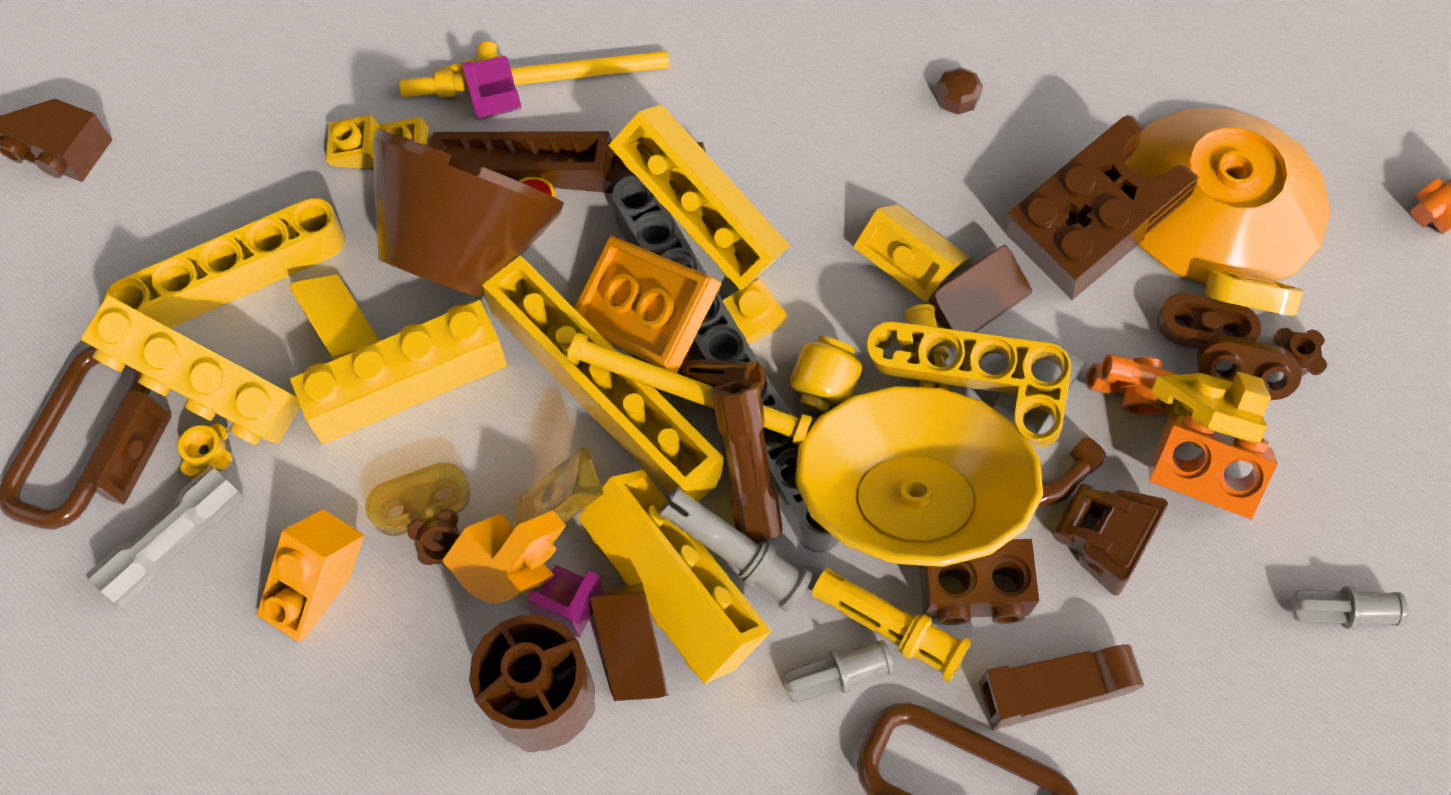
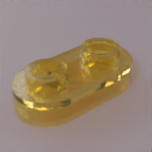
(418, 495)

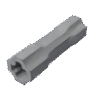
(135, 563)

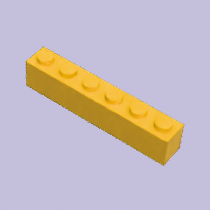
(624, 407)

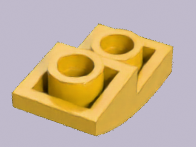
(352, 139)

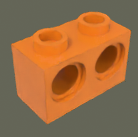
(1204, 475)

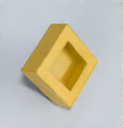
(755, 311)

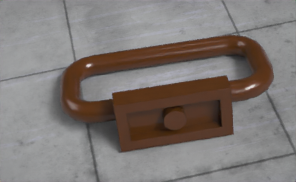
(114, 462)
(956, 735)

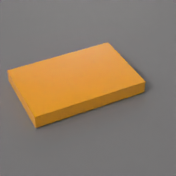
(646, 303)

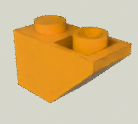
(308, 572)

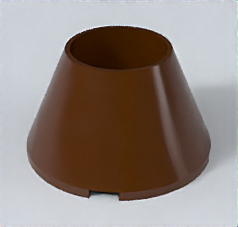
(451, 216)

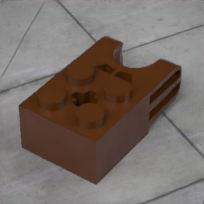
(1104, 202)

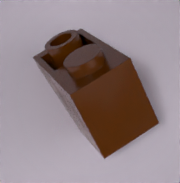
(55, 138)

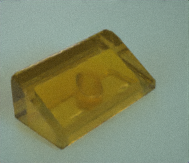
(563, 490)

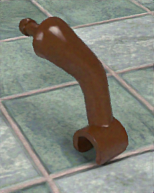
(1088, 458)

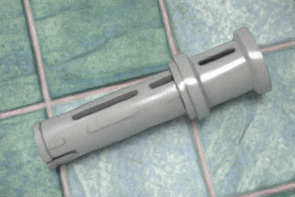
(755, 561)

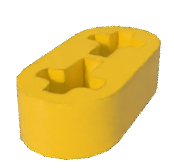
(1253, 292)

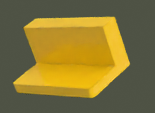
(909, 250)

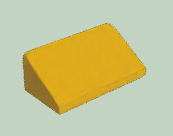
(333, 314)

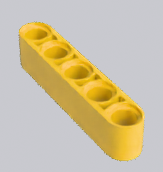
(245, 250)

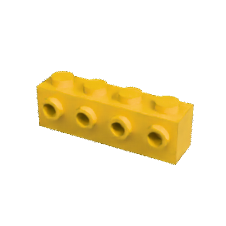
(699, 195)
(398, 371)
(202, 376)
(681, 579)

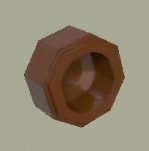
(959, 90)

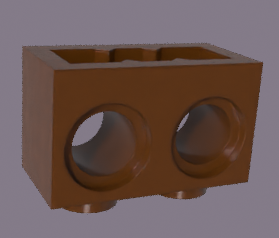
(980, 594)

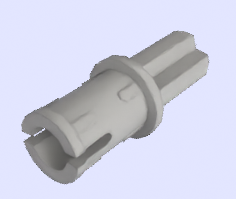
(1349, 607)
(838, 671)

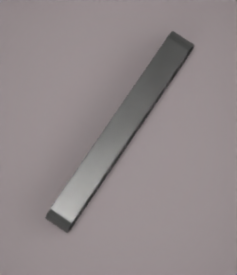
(716, 335)

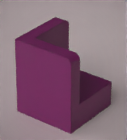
(492, 87)
(566, 598)

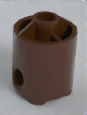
(541, 711)

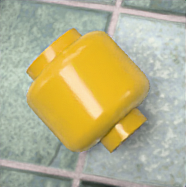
(825, 373)

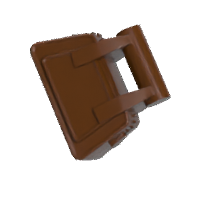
(1119, 537)

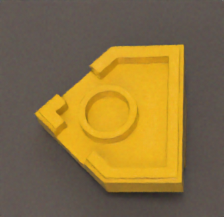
(1219, 404)

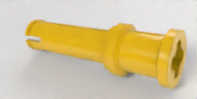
(912, 634)

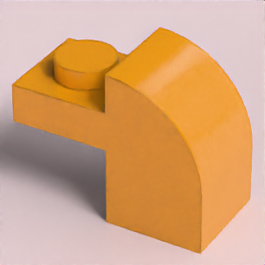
(502, 561)

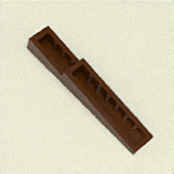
(562, 157)

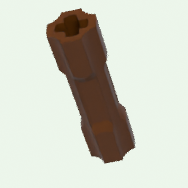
(741, 424)

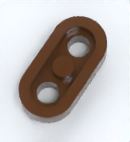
(1205, 320)
(1252, 359)

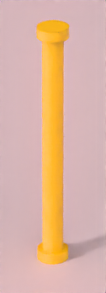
(674, 383)

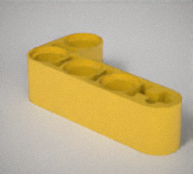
(967, 373)

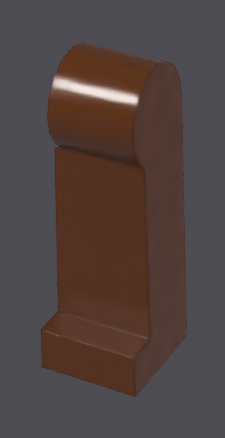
(1058, 684)

